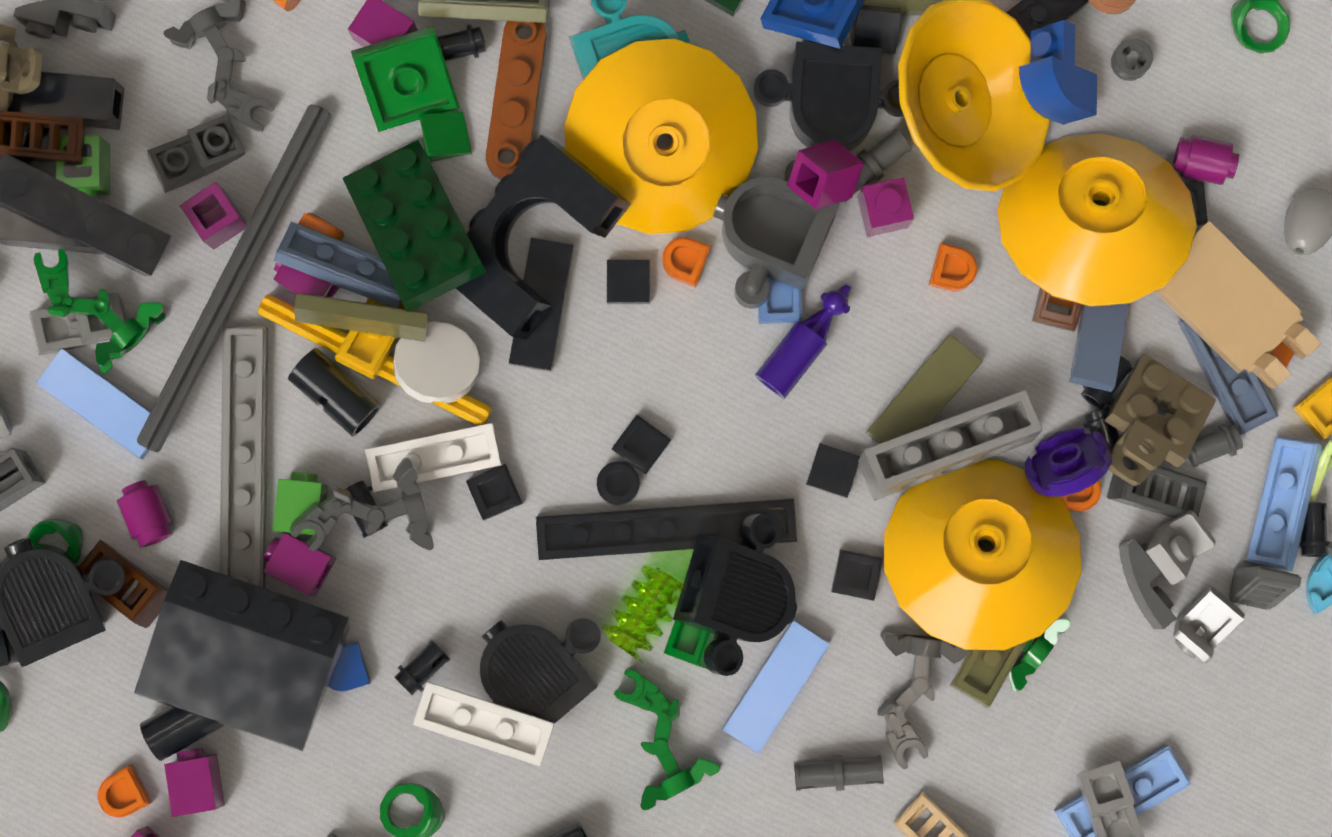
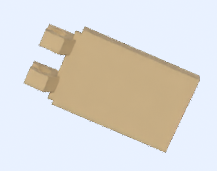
(1236, 308)

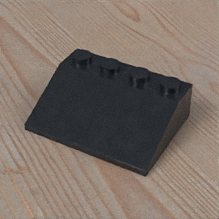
(242, 655)

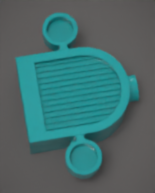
(617, 33)

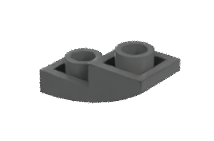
(55, 16)
(196, 154)
(1139, 573)

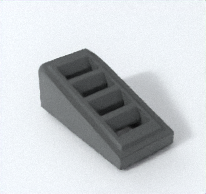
(1134, 495)
(1262, 586)

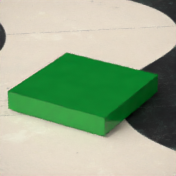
(405, 78)

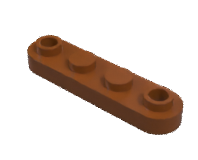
(515, 95)

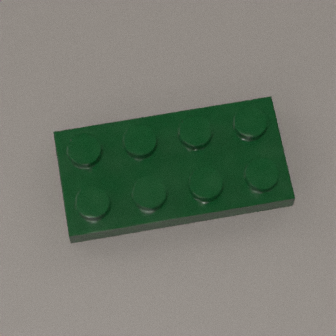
(413, 226)

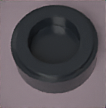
(618, 483)

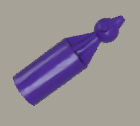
(802, 345)

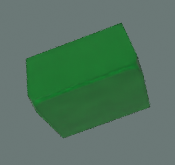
(445, 135)
(688, 643)

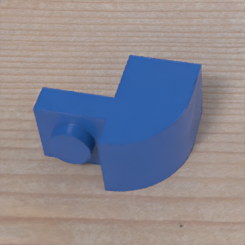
(1053, 81)

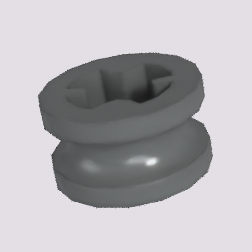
(1118, 60)

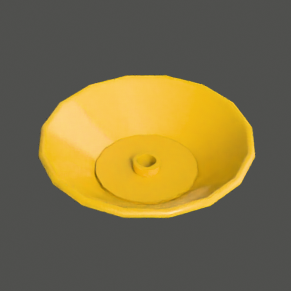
(657, 91)
(967, 94)
(1090, 249)
(973, 594)

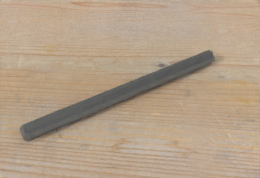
(233, 278)

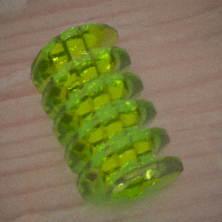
(643, 611)

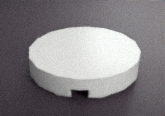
(439, 367)

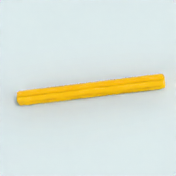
(332, 339)

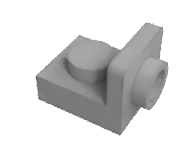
(1178, 544)

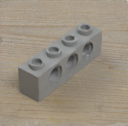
(949, 445)

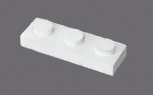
(435, 455)
(483, 723)

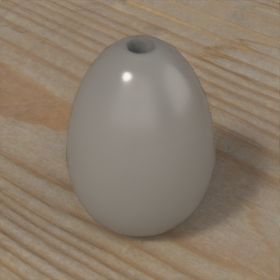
(1309, 221)

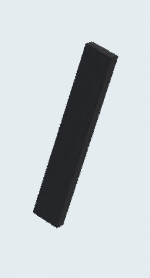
(653, 528)

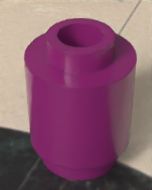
(1205, 159)
(145, 513)

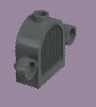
(772, 235)

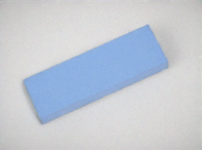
(96, 400)
(1284, 503)
(775, 686)
(1150, 782)

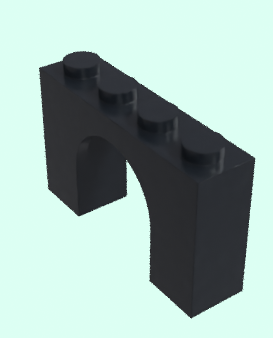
(64, 95)
(543, 176)
(80, 216)

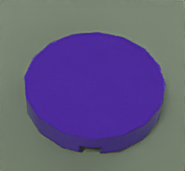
(1068, 462)

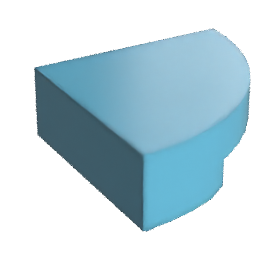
(1320, 585)

